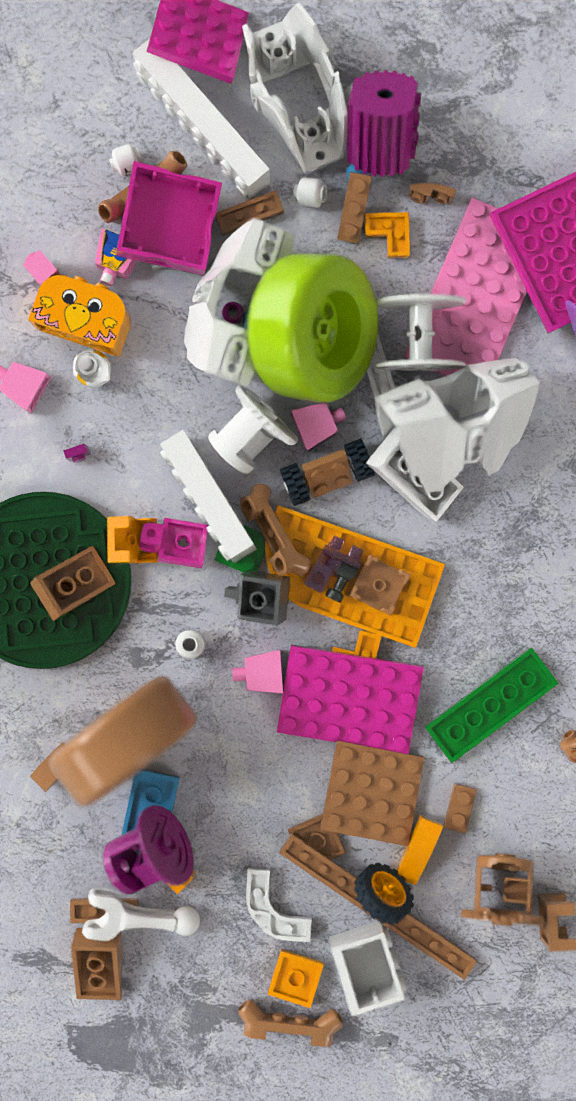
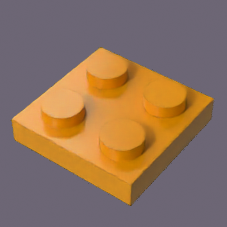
(295, 978)

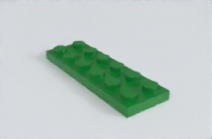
(491, 705)

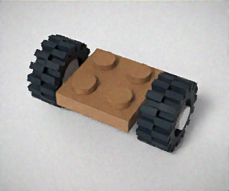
(327, 472)

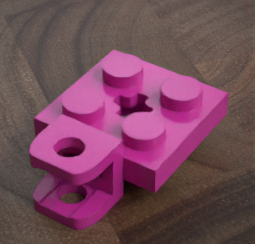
(164, 539)

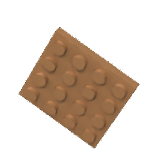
(372, 793)

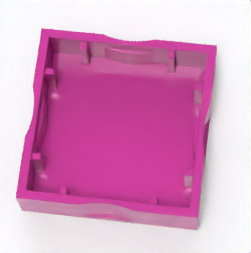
(168, 218)

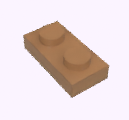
(459, 808)

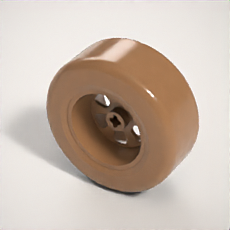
(123, 741)

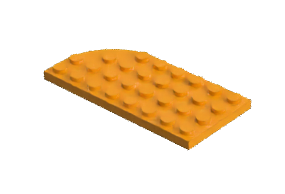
(413, 604)

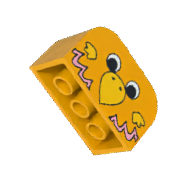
(81, 313)

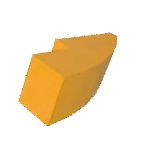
(419, 849)

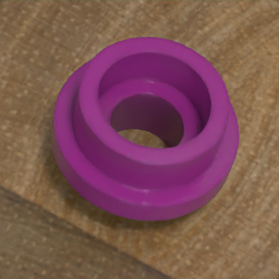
(233, 306)

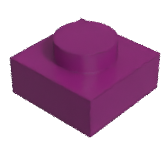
(77, 453)

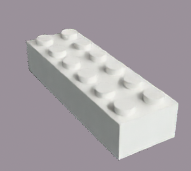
(206, 494)

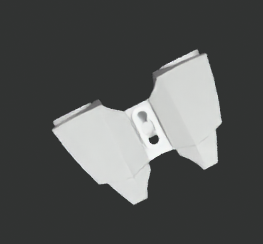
(297, 45)
(210, 340)
(440, 446)

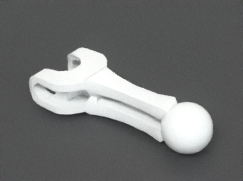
(125, 916)

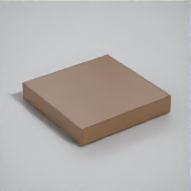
(323, 841)

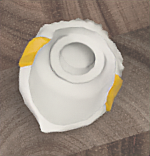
(92, 368)

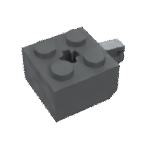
(265, 609)

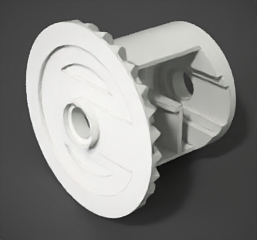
(250, 432)

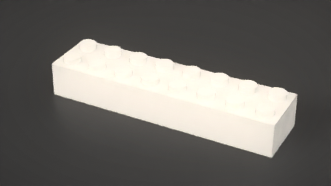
(203, 122)

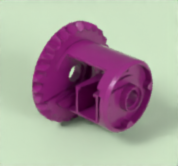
(154, 859)

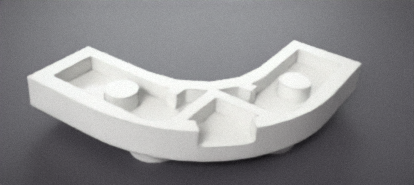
(266, 916)

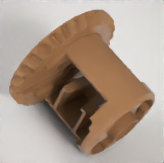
(514, 891)

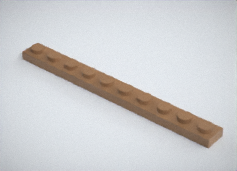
(409, 928)

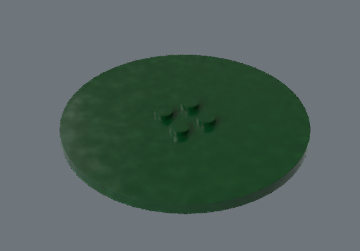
(35, 536)

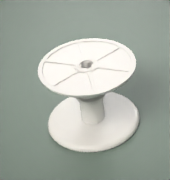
(421, 322)

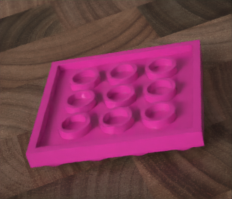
(199, 35)

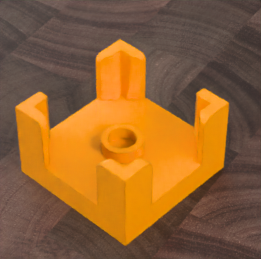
(124, 540)

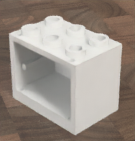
(367, 968)

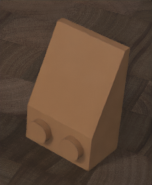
(72, 583)
(97, 967)

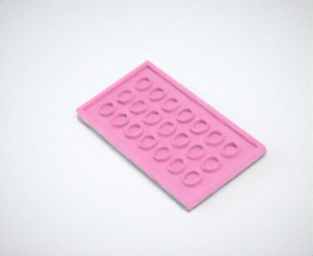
(493, 290)

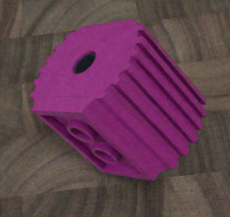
(383, 122)

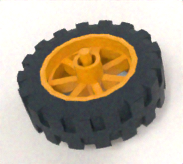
(378, 888)

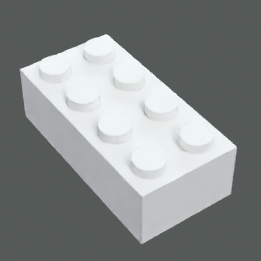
(391, 466)

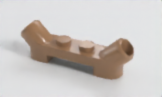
(113, 209)
(285, 557)
(320, 1030)

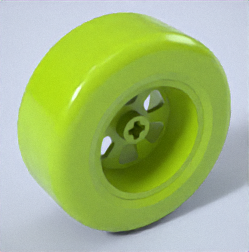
(313, 327)

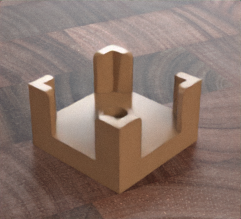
(379, 585)
(550, 907)

